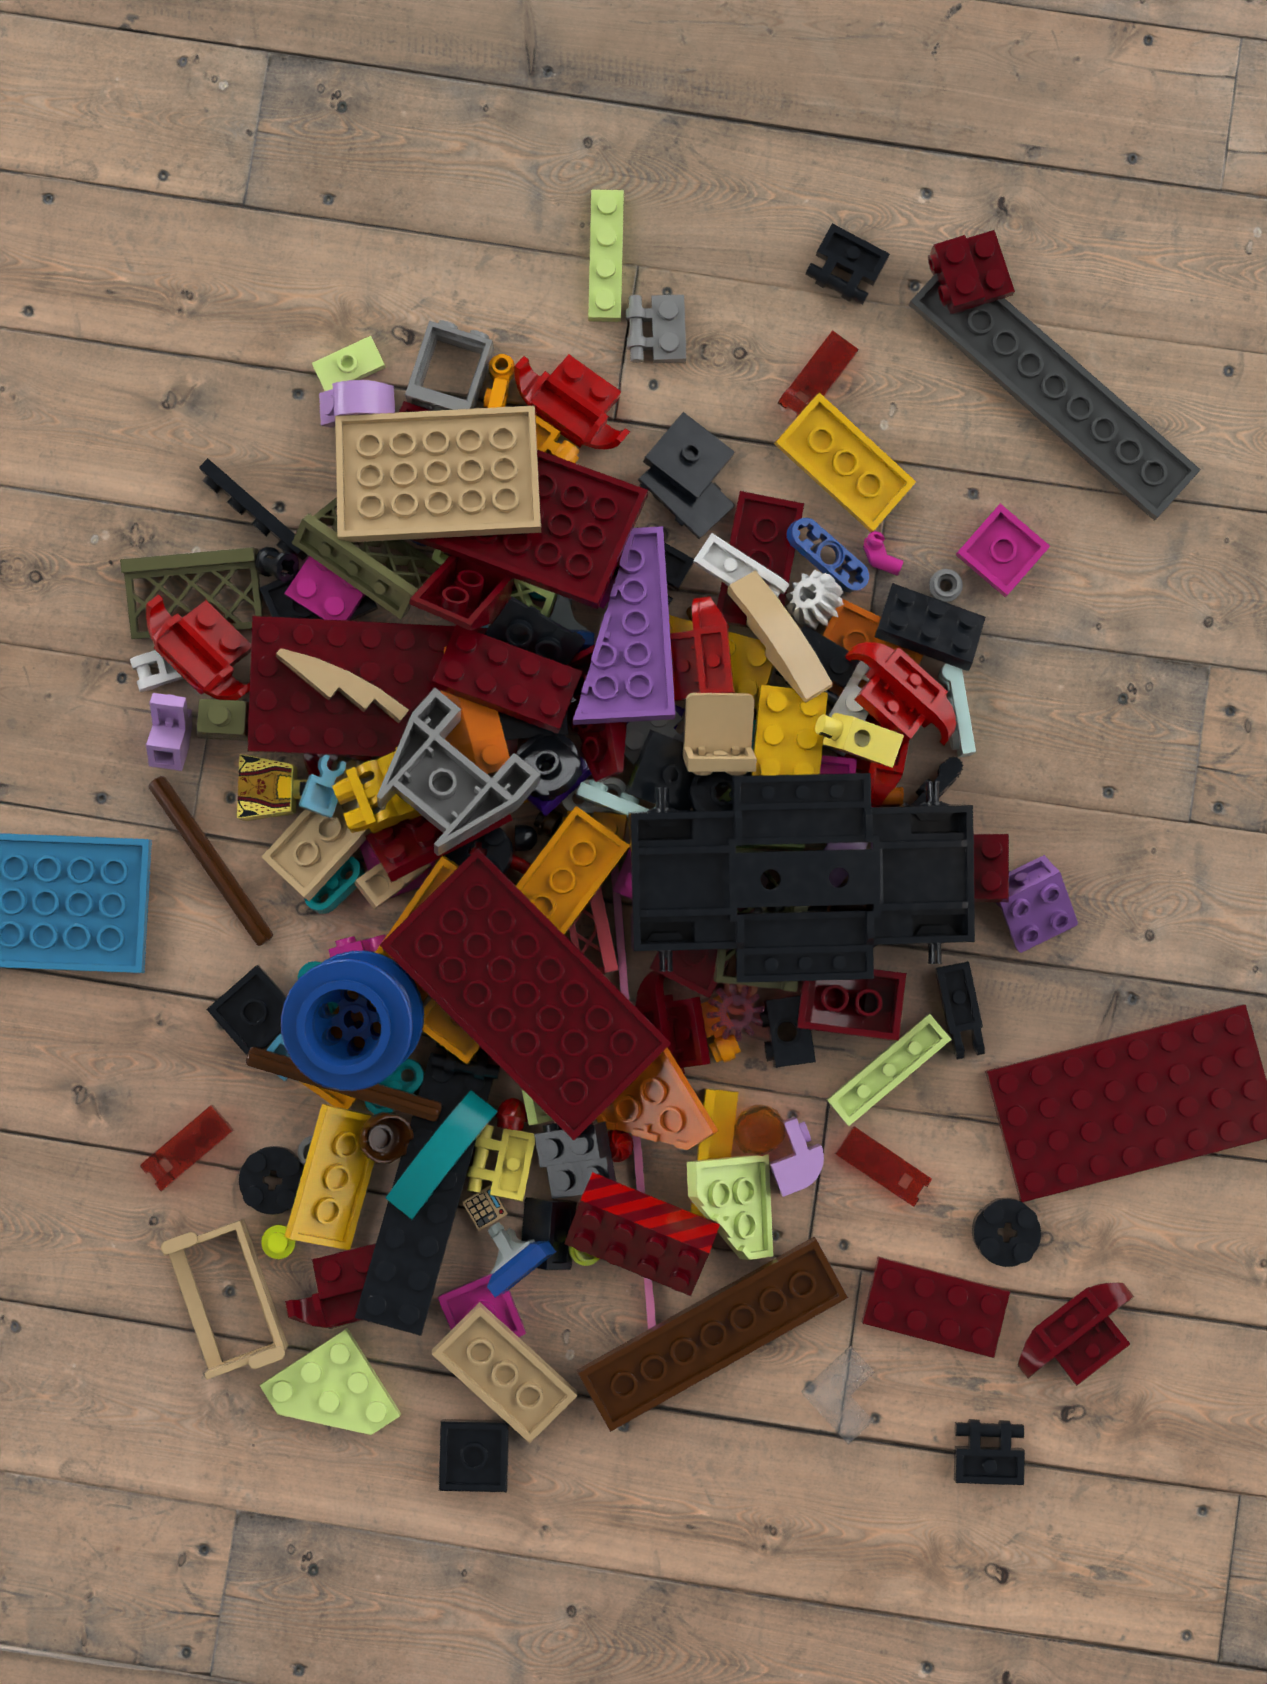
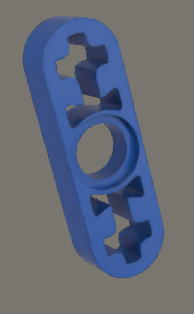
(815, 532)

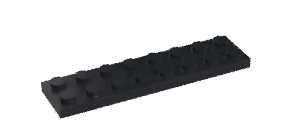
(410, 1250)

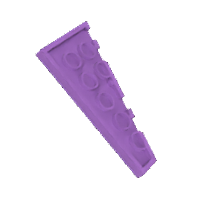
(632, 654)

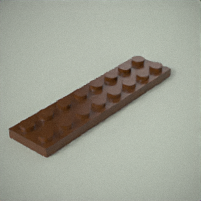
(712, 1334)

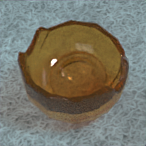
(759, 1129)

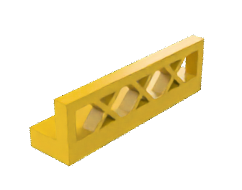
(722, 1109)

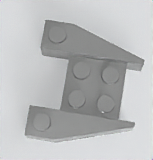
(445, 782)

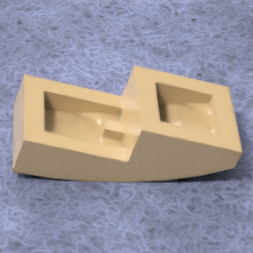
(378, 888)

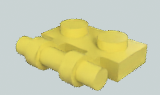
(512, 1163)

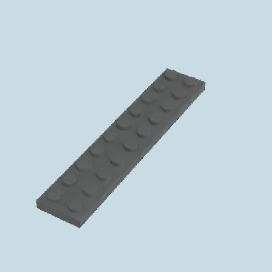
(1064, 398)

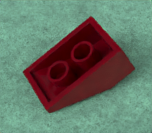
(464, 593)
(854, 1006)

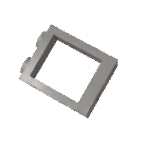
(448, 333)

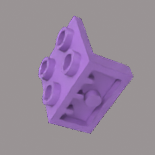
(1037, 904)

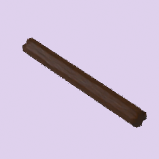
(210, 860)
(377, 1094)

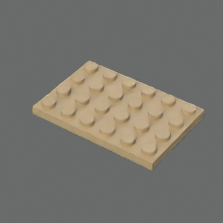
(437, 474)

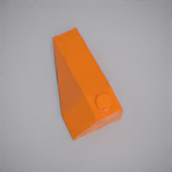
(479, 735)

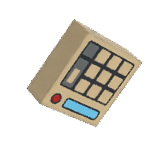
(484, 1208)

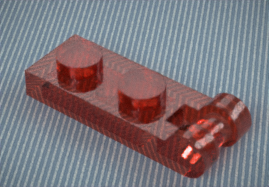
(820, 372)
(187, 1147)
(882, 1165)

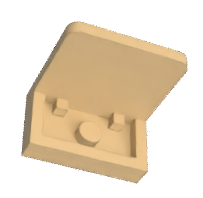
(719, 733)

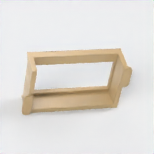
(255, 1358)

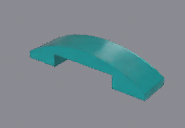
(440, 1154)

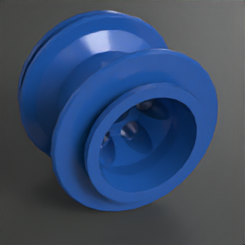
(308, 1022)

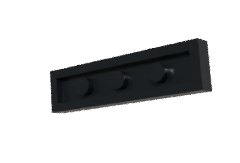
(244, 502)

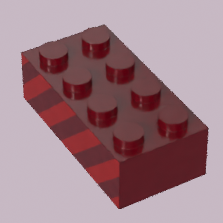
(641, 1234)

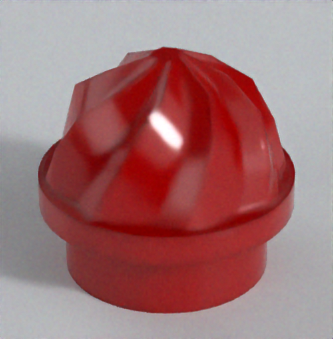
(511, 1115)
(620, 1144)

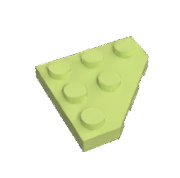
(738, 1198)
(333, 1388)

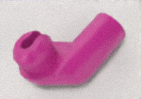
(877, 554)

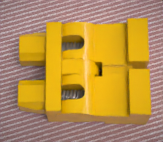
(364, 784)

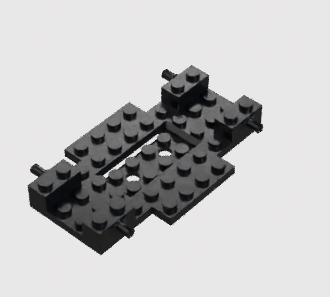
(694, 880)

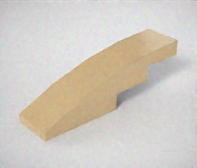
(781, 636)
(330, 678)

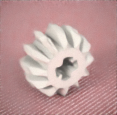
(814, 599)

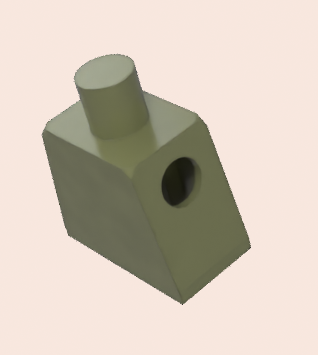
(223, 719)

